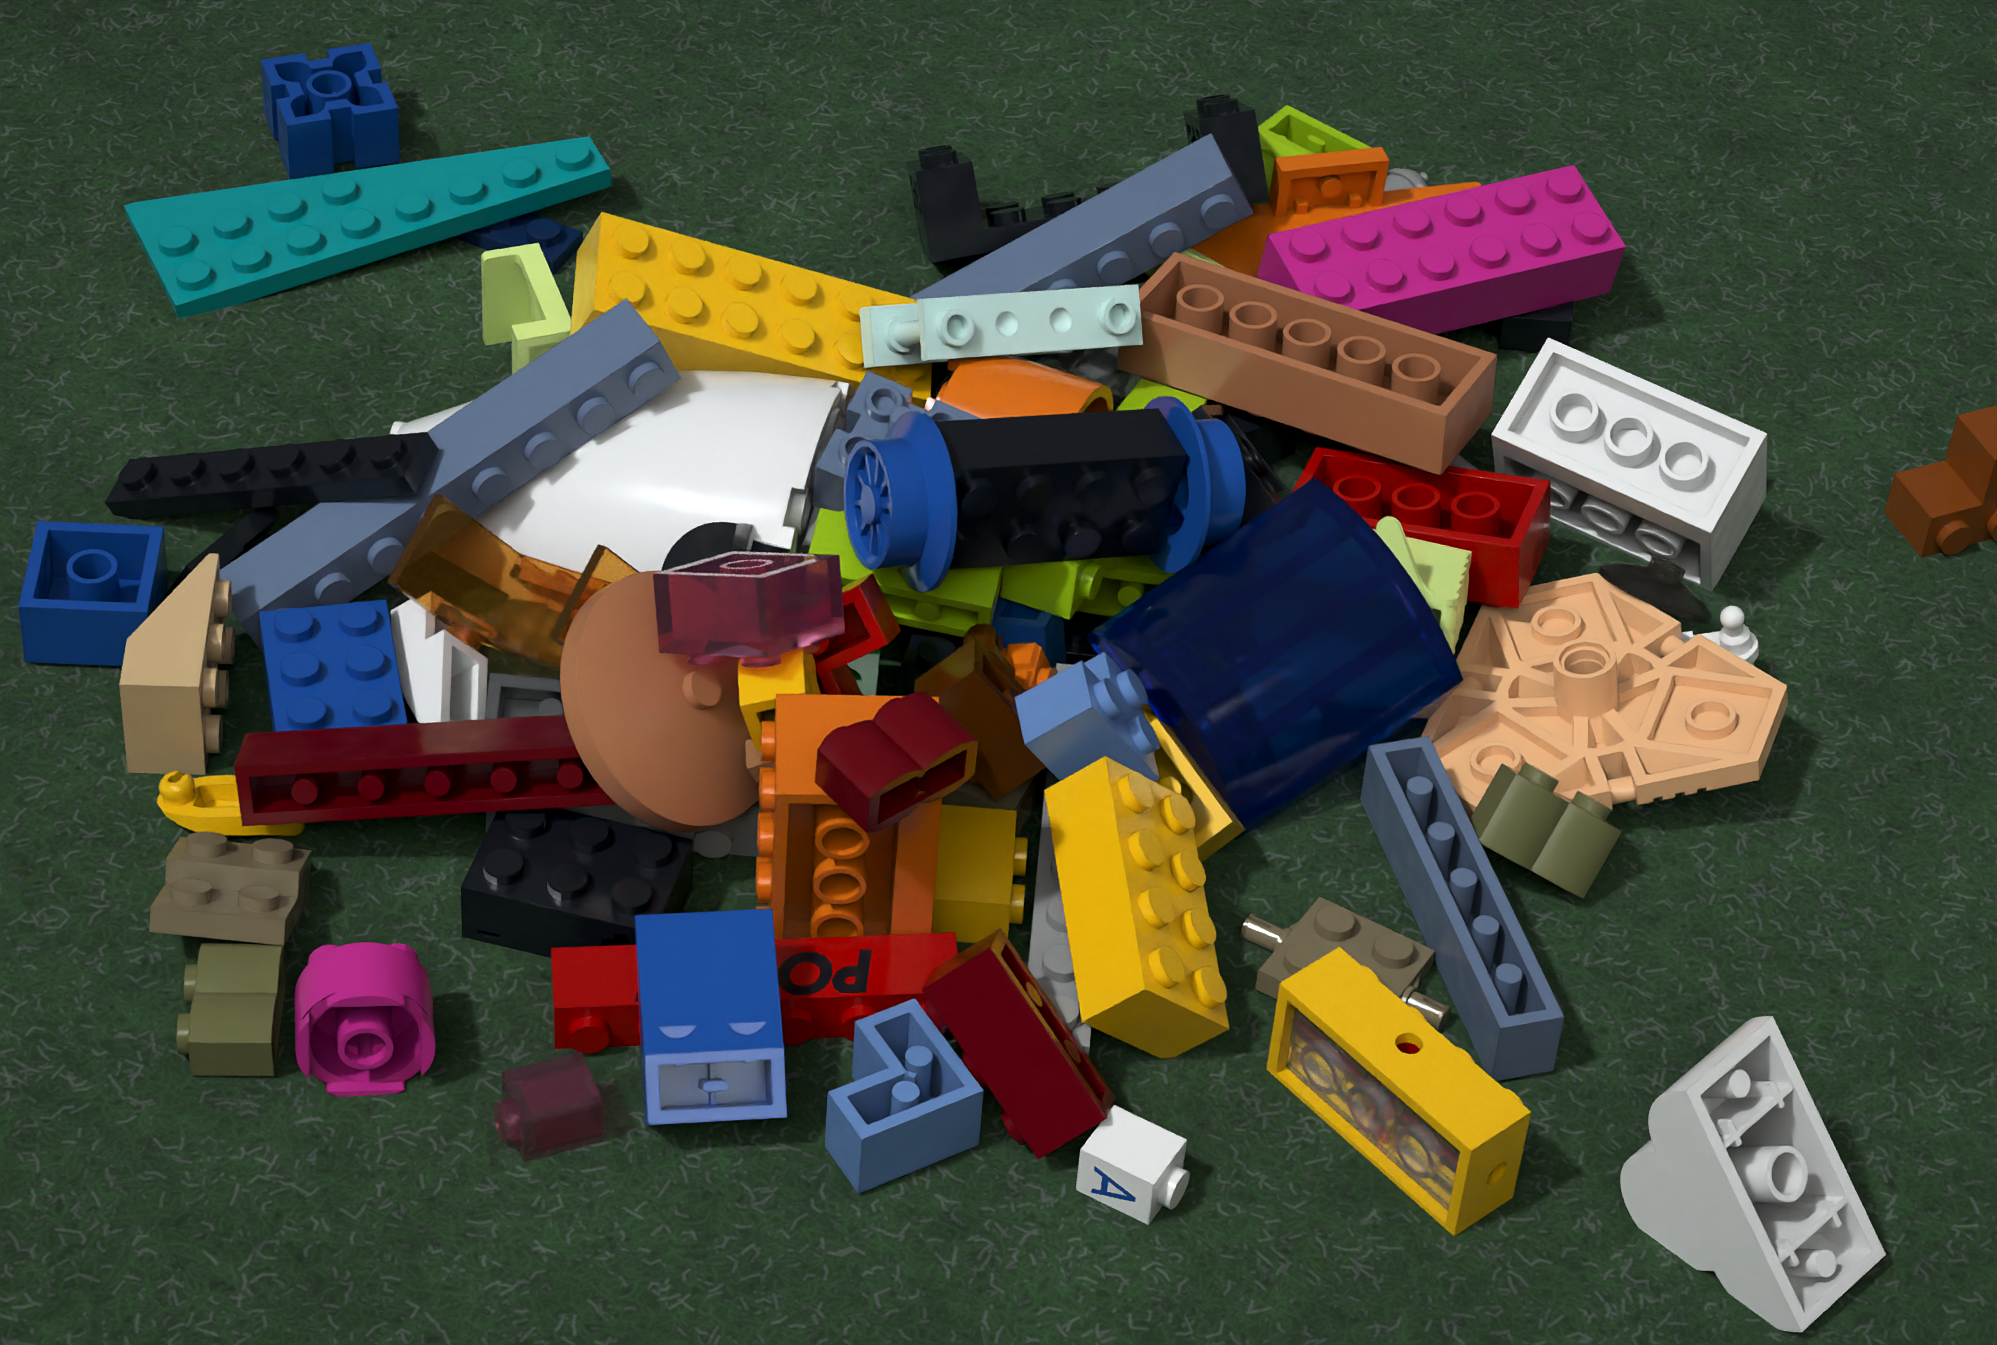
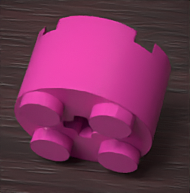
(364, 1018)

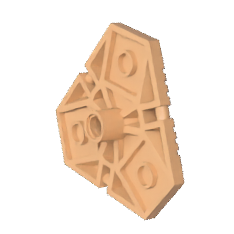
(1602, 700)

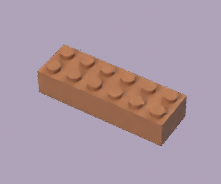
(1311, 363)

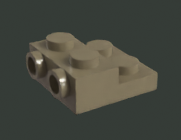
(232, 889)

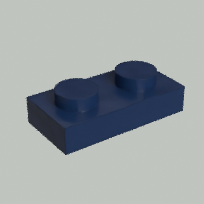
(555, 239)

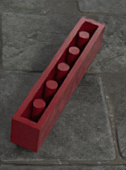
(412, 771)

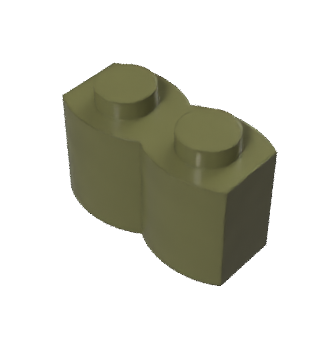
(1543, 829)
(234, 1009)

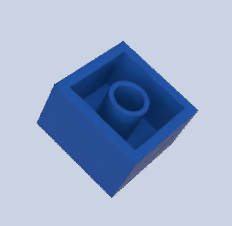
(89, 590)

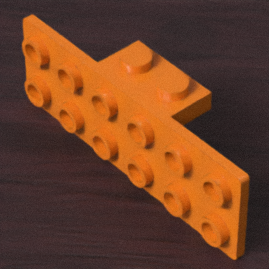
(1310, 192)

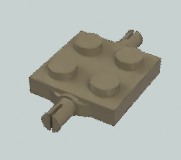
(1326, 926)

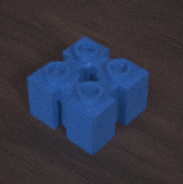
(330, 111)

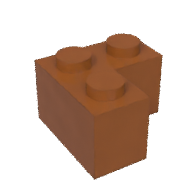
(1954, 499)

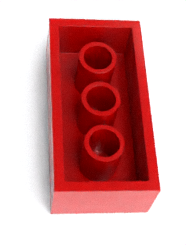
(1478, 511)

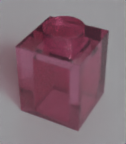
(549, 1107)

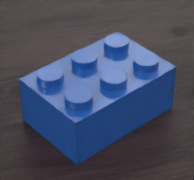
(331, 667)

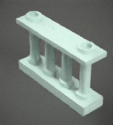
(1001, 325)

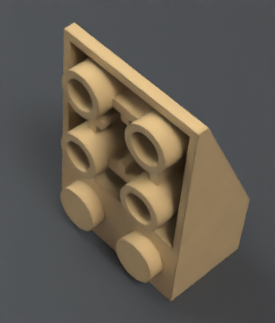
(174, 676)

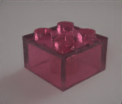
(749, 606)

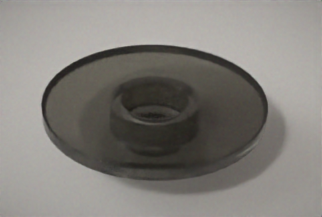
(1658, 586)

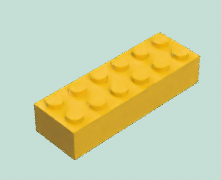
(732, 307)

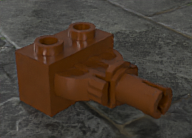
(980, 693)

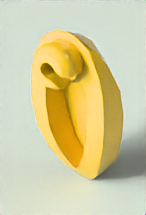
(211, 806)

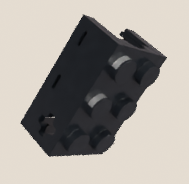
(570, 880)

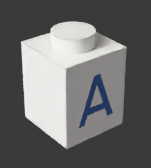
(1133, 1166)

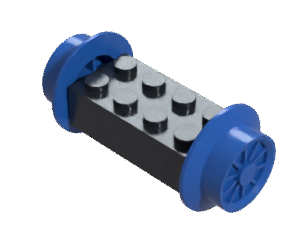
(1043, 490)

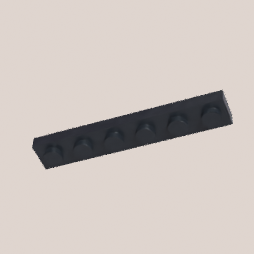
(273, 476)

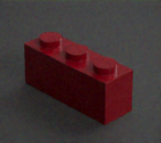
(1017, 1045)

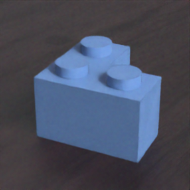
(1086, 716)
(907, 1101)

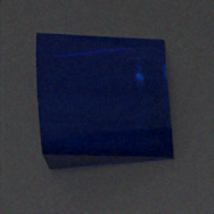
(1286, 653)

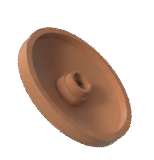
(648, 723)

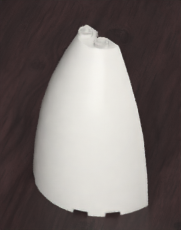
(687, 458)

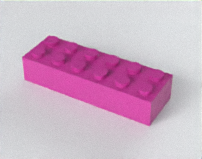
(1457, 254)

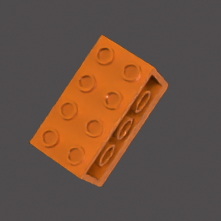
(813, 858)

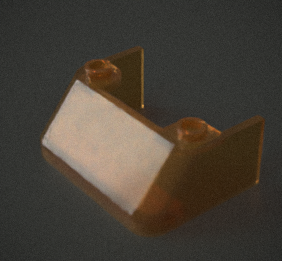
(491, 590)

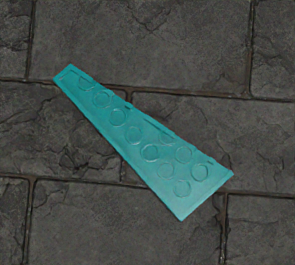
(280, 234)

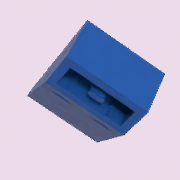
(709, 1017)

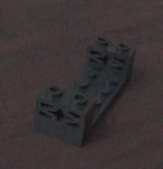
(949, 201)

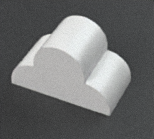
(1752, 1182)

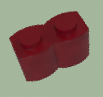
(895, 761)

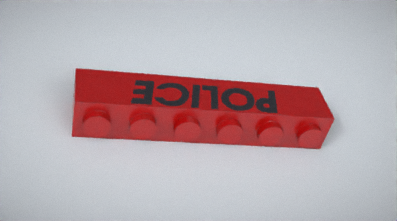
(820, 982)

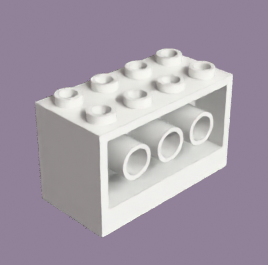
(1634, 462)

